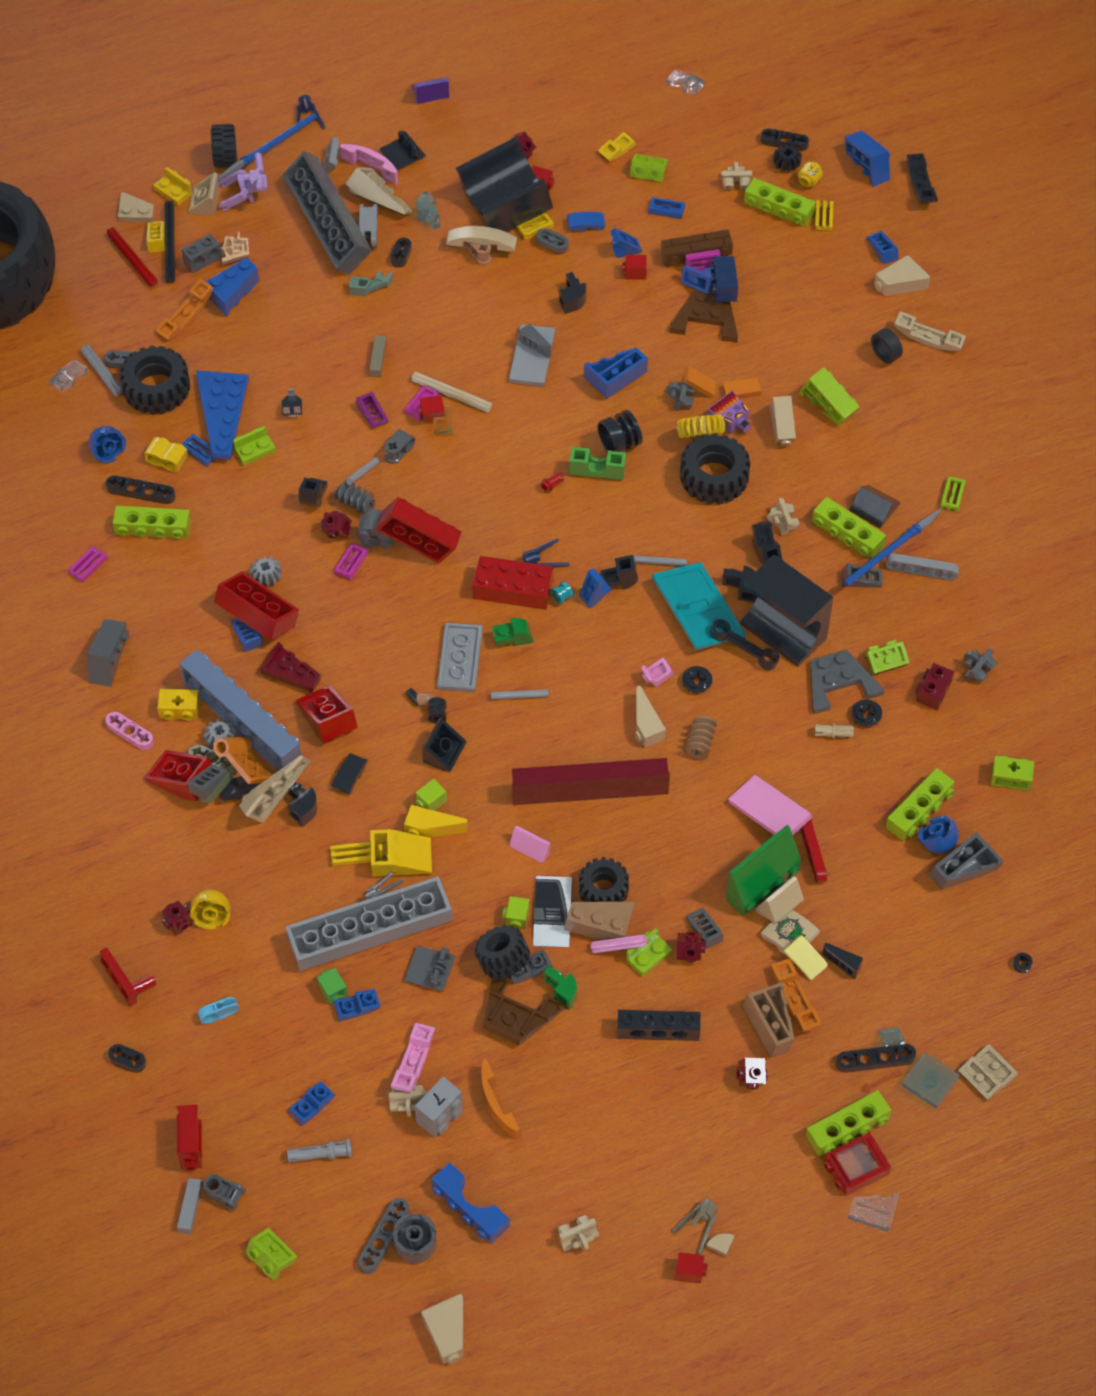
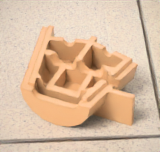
(234, 249)

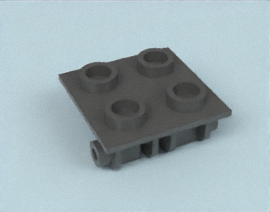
(430, 968)

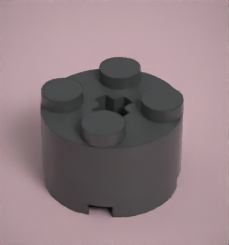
(367, 532)
(415, 1249)

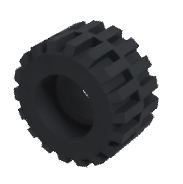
(223, 145)
(603, 870)
(502, 952)

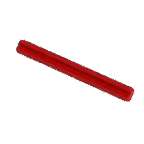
(132, 257)

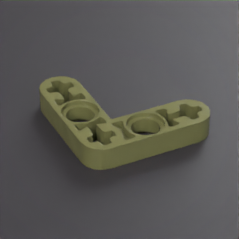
(222, 762)

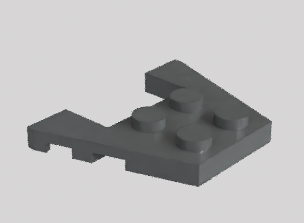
(837, 672)

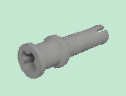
(329, 1150)

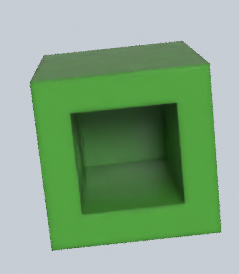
(332, 985)

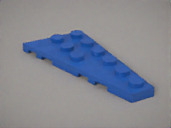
(222, 405)

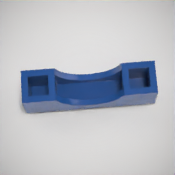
(488, 1221)

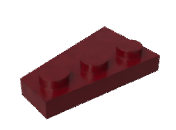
(288, 669)

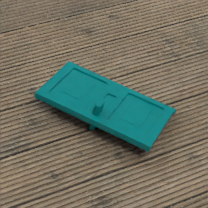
(696, 603)

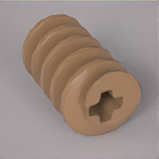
(700, 737)

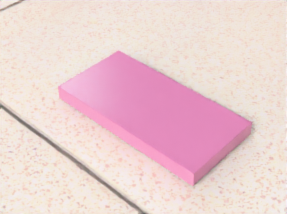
(769, 806)

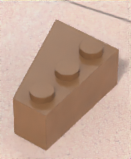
(599, 919)
(770, 1018)

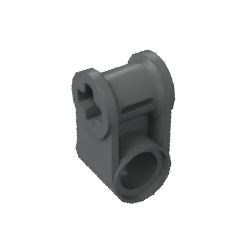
(398, 446)
(226, 1194)

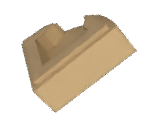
(720, 1243)

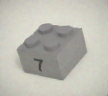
(439, 1107)

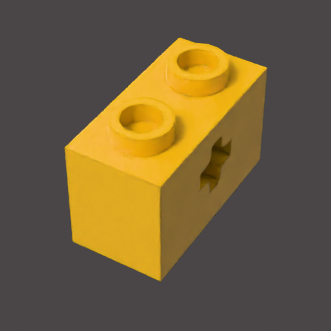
(178, 704)

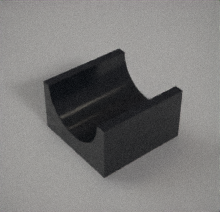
(504, 187)
(789, 610)

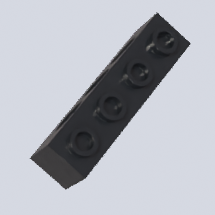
(658, 1025)

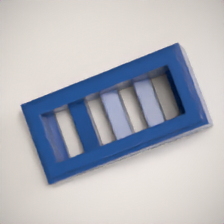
(884, 248)
(248, 644)

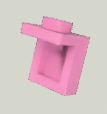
(657, 672)

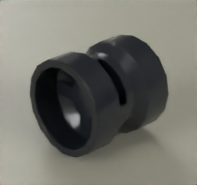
(437, 709)

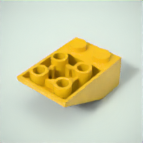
(399, 853)

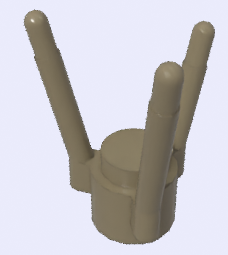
(704, 1212)

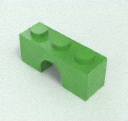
(584, 464)

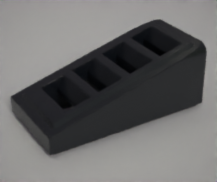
(843, 959)

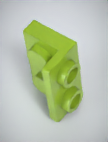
(648, 167)
(253, 446)
(887, 657)
(646, 958)
(270, 1253)

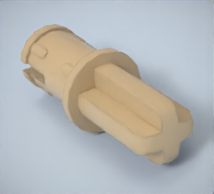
(834, 730)

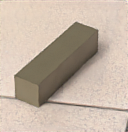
(378, 356)

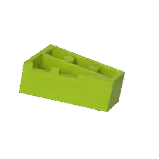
(830, 396)

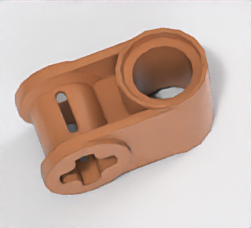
(480, 252)

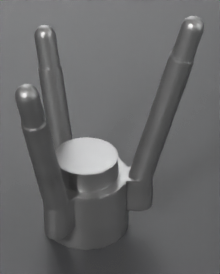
(372, 892)

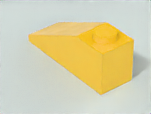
(433, 823)

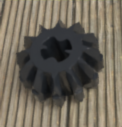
(787, 158)

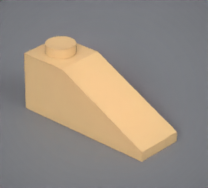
(648, 724)

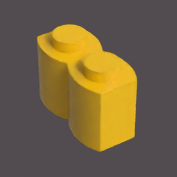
(166, 454)

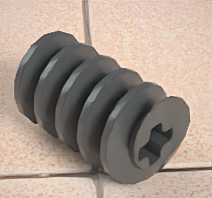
(355, 498)

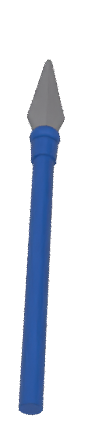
(244, 161)
(911, 532)

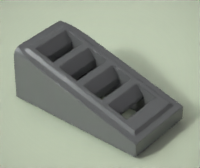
(532, 338)
(849, 569)
(195, 785)
(711, 940)

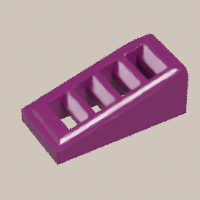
(370, 397)

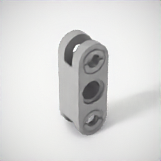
(368, 223)

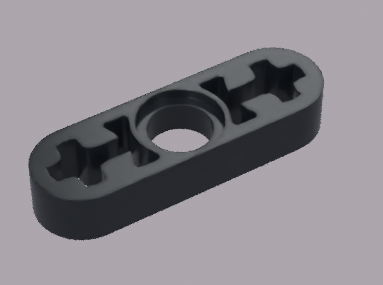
(771, 141)

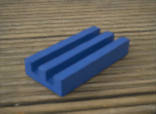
(667, 209)
(204, 460)

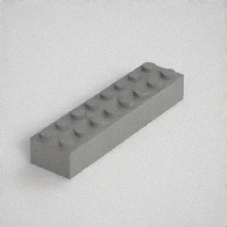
(369, 923)

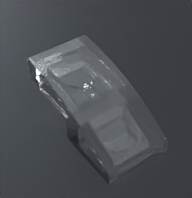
(688, 82)
(67, 375)

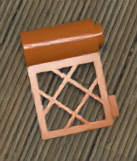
(240, 749)

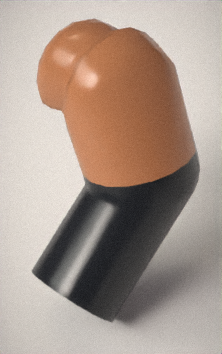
(418, 699)

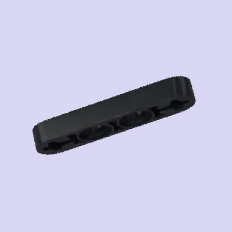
(139, 492)
(874, 1054)

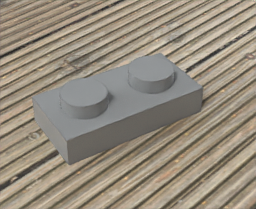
(332, 151)

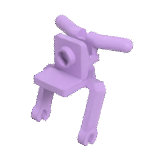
(249, 183)

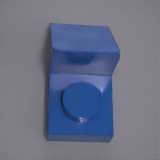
(624, 243)
(697, 278)
(594, 588)

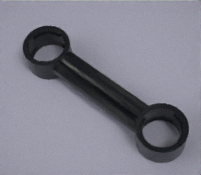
(744, 644)

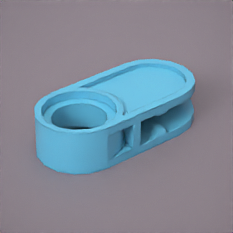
(218, 1010)

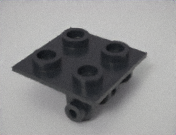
(402, 151)

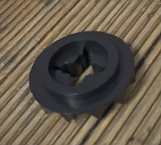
(691, 674)
(861, 707)

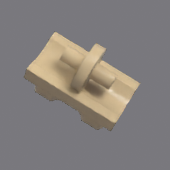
(736, 174)
(781, 517)
(406, 1101)
(579, 1235)

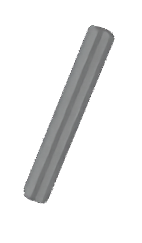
(101, 369)

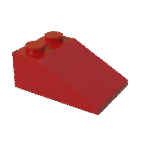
(327, 713)
(175, 771)

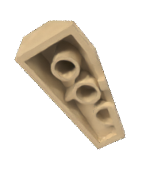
(371, 186)
(266, 796)

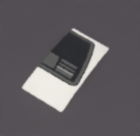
(551, 911)

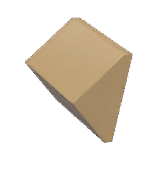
(205, 196)
(781, 901)

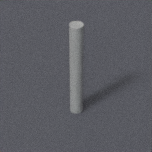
(363, 470)
(660, 560)
(519, 694)

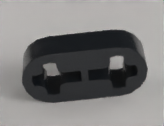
(404, 253)
(129, 1054)

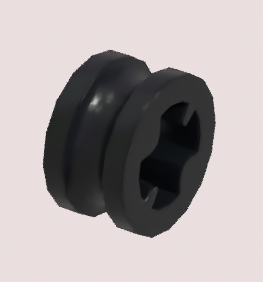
(1021, 968)

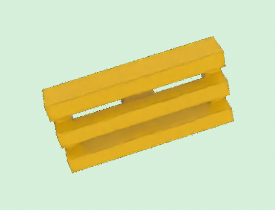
(824, 205)
(532, 230)
(350, 850)

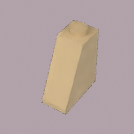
(901, 278)
(782, 420)
(445, 1328)

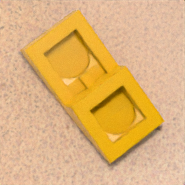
(614, 149)

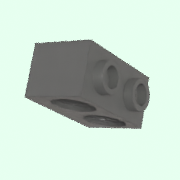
(201, 253)

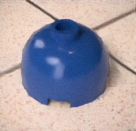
(106, 443)
(939, 835)

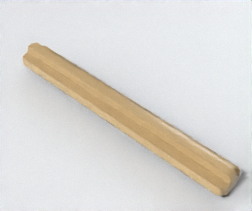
(452, 391)

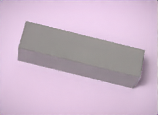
(190, 1206)

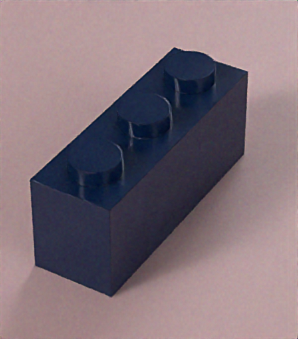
(724, 278)

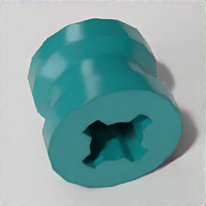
(561, 592)

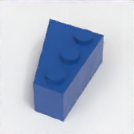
(870, 156)
(233, 285)
(616, 372)

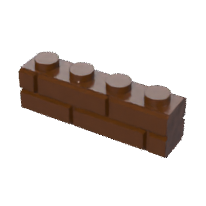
(675, 249)

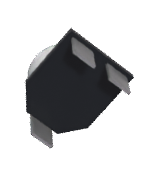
(291, 404)

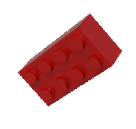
(418, 530)
(513, 582)
(256, 605)

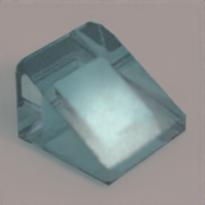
(891, 1036)

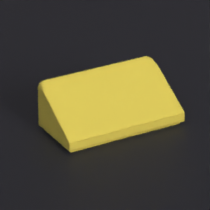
(805, 957)

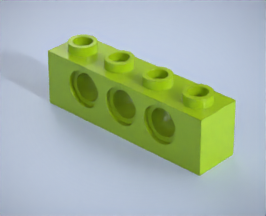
(779, 202)
(145, 516)
(848, 528)
(935, 782)
(872, 1104)

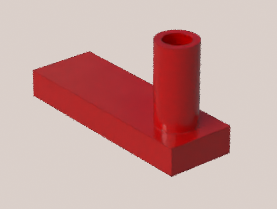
(128, 990)

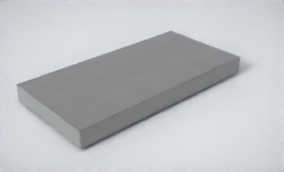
(529, 365)
(460, 657)

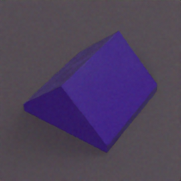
(431, 90)

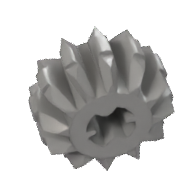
(266, 571)
(218, 730)

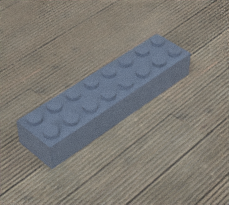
(235, 706)

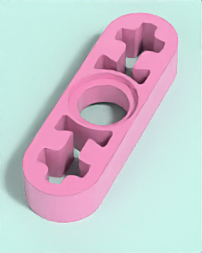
(131, 738)

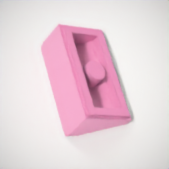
(530, 844)

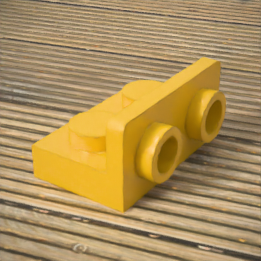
(173, 187)

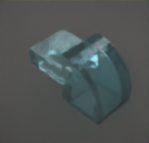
(427, 210)

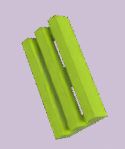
(949, 506)

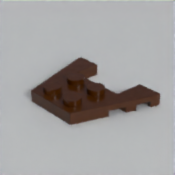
(705, 309)
(512, 1019)

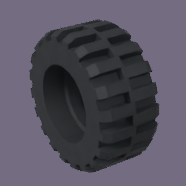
(155, 362)
(715, 450)

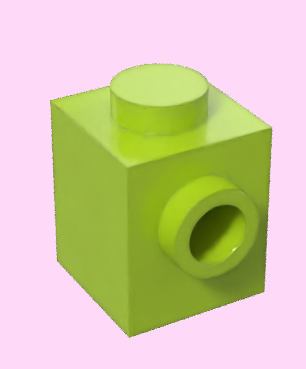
(431, 796)
(517, 912)

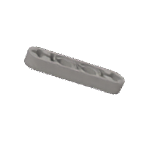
(904, 564)

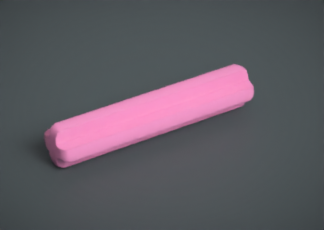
(619, 944)

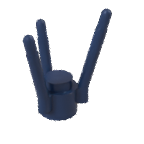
(306, 105)
(533, 556)

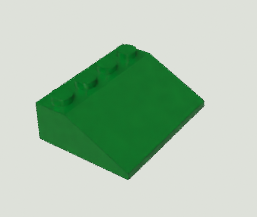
(763, 871)

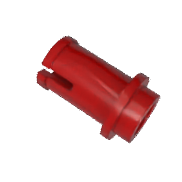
(549, 483)

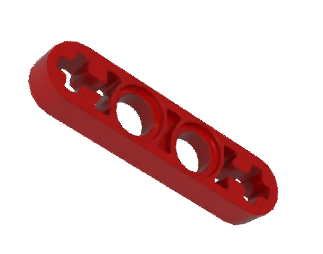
(813, 852)

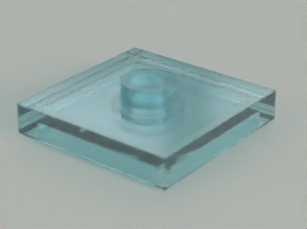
(930, 1080)

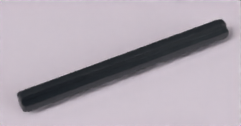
(169, 242)

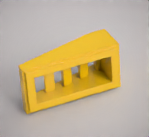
(156, 238)

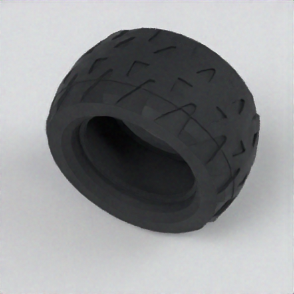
(30, 267)

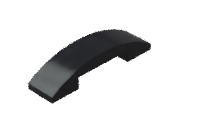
(920, 179)

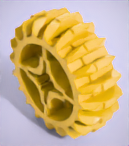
(700, 426)

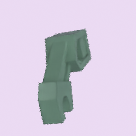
(362, 285)

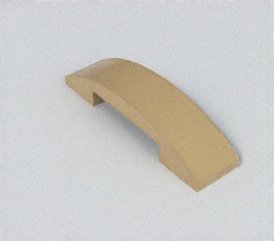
(483, 235)
(928, 336)

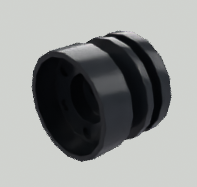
(620, 432)

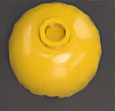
(210, 909)

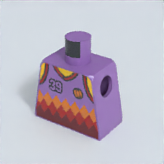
(734, 413)

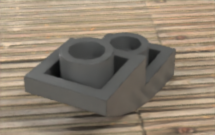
(536, 965)

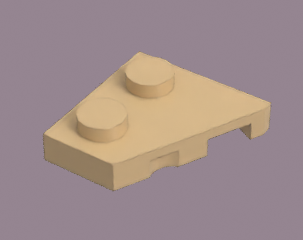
(134, 209)

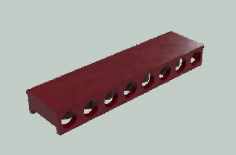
(590, 781)

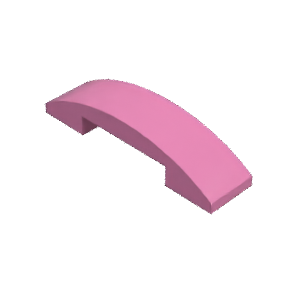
(356, 153)
(414, 1058)

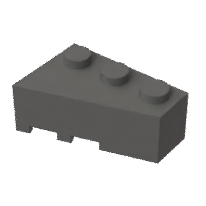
(106, 652)
(966, 863)

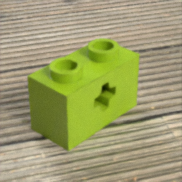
(1012, 773)

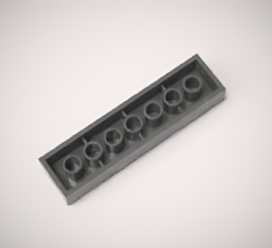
(326, 212)

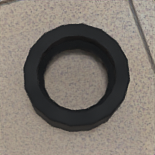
(886, 345)

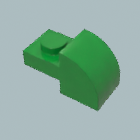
(515, 631)
(564, 988)

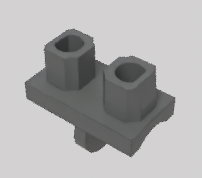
(680, 391)
(984, 660)

